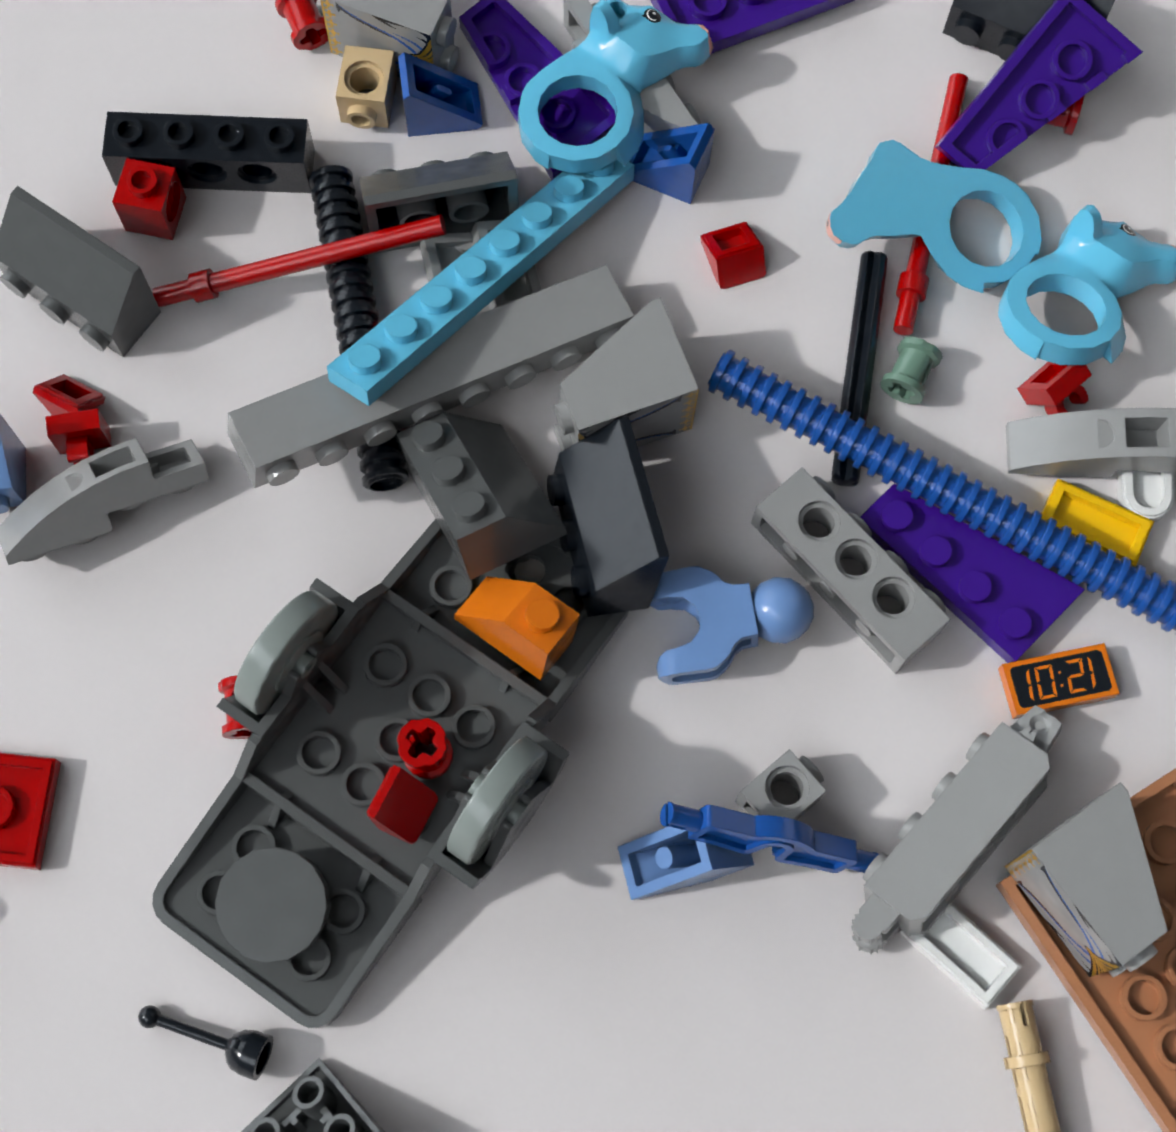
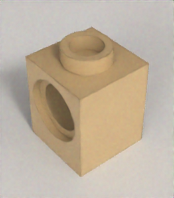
(362, 70)

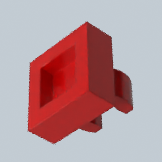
(1053, 384)
(78, 433)

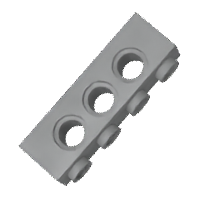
(854, 598)

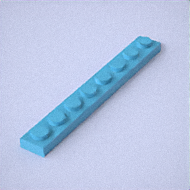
(473, 281)

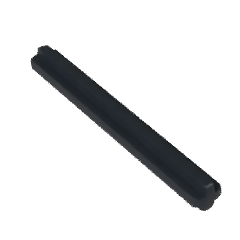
(861, 352)

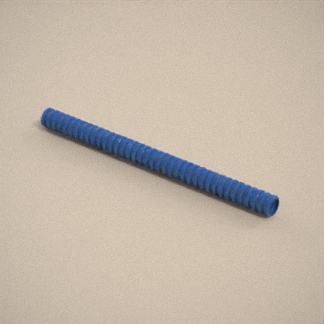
(948, 490)

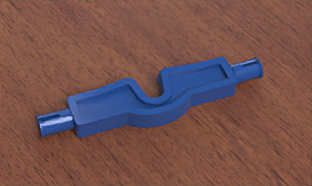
(790, 839)

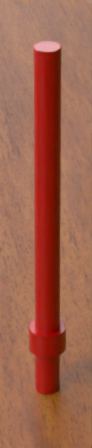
(914, 282)
(206, 284)

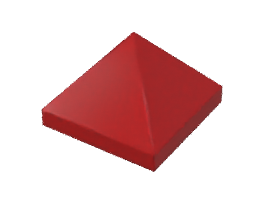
(67, 395)

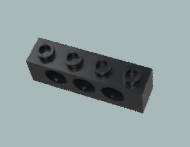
(215, 149)

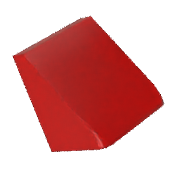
(734, 255)
(402, 805)

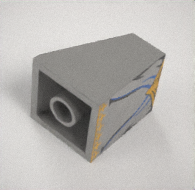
(402, 26)
(633, 376)
(1096, 886)

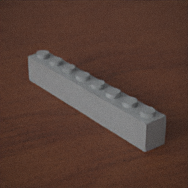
(487, 353)

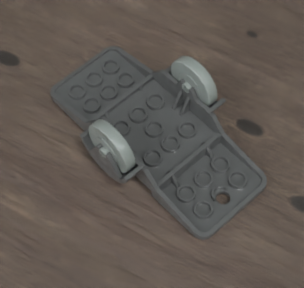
(325, 716)

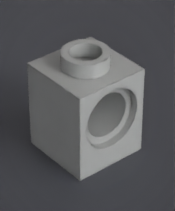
(801, 773)

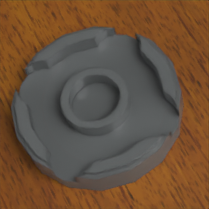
(272, 904)

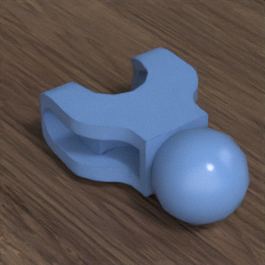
(728, 619)

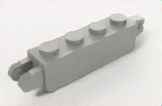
(957, 832)

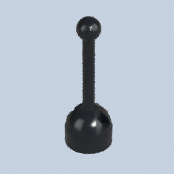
(244, 1052)

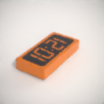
(1059, 680)

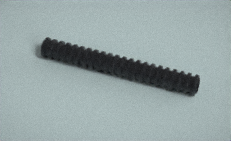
(353, 304)

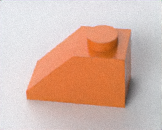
(520, 622)

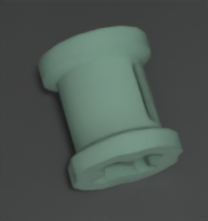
(911, 370)

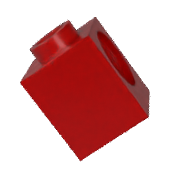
(149, 199)

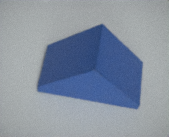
(437, 99)
(674, 160)

